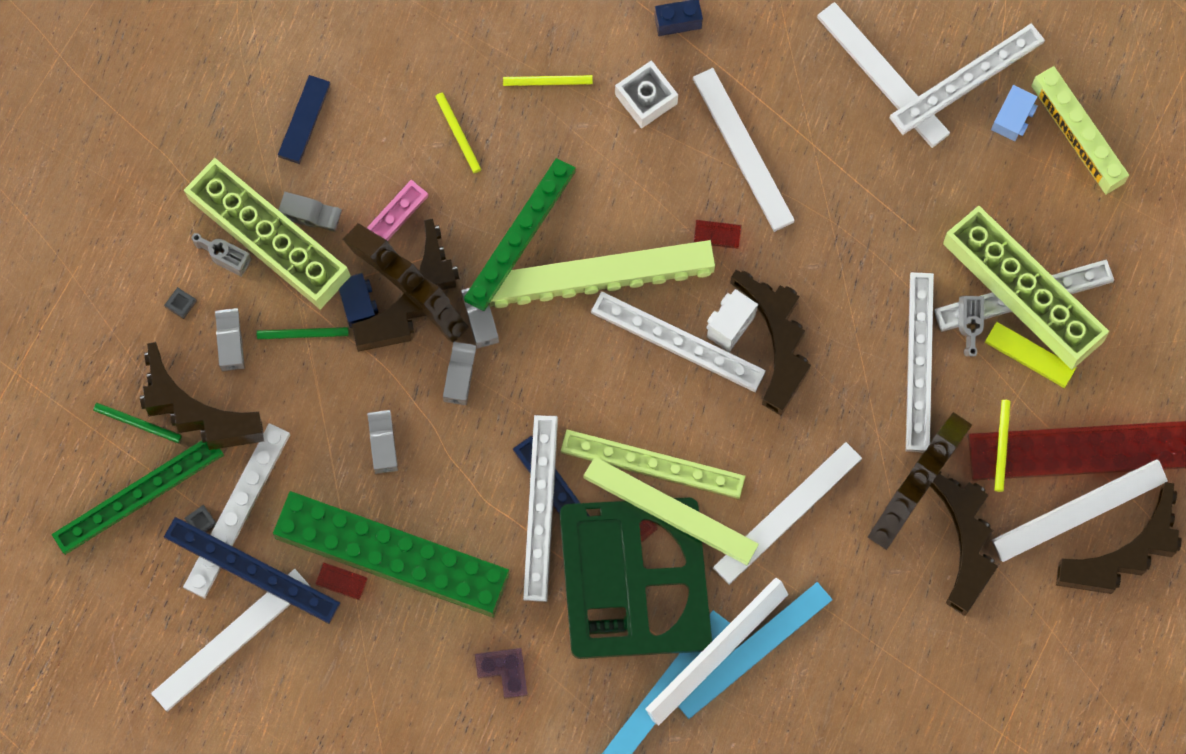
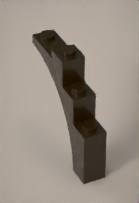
(408, 279)
(392, 324)
(786, 336)
(217, 426)
(919, 480)
(972, 535)
(1101, 572)

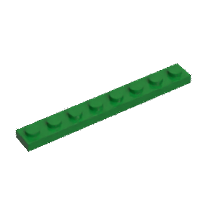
(519, 234)
(135, 496)

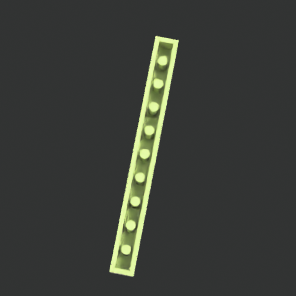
(606, 272)

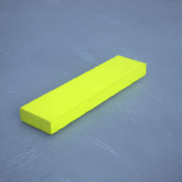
(1029, 354)

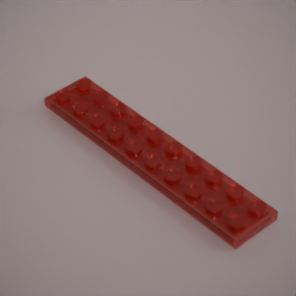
(1080, 450)

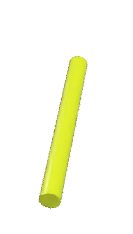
(547, 80)
(458, 132)
(1002, 445)

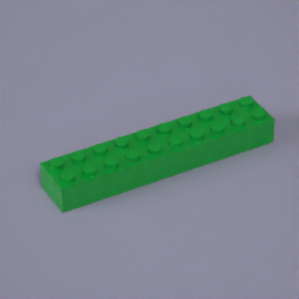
(391, 554)

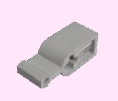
(309, 212)
(232, 259)
(971, 311)
(481, 324)
(229, 340)
(459, 373)
(382, 442)

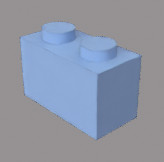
(1014, 112)

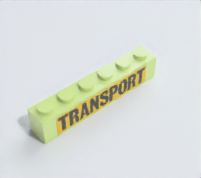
(1080, 130)

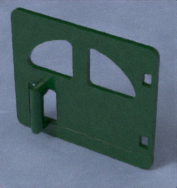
(608, 572)

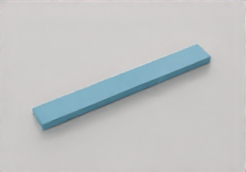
(756, 648)
(640, 722)

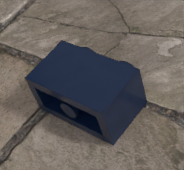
(678, 17)
(357, 300)

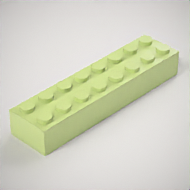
(267, 233)
(1025, 287)

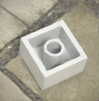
(646, 94)
(731, 320)

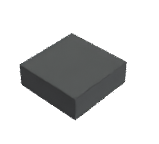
(180, 303)
(201, 519)

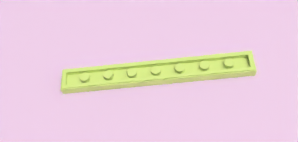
(653, 464)
(670, 511)

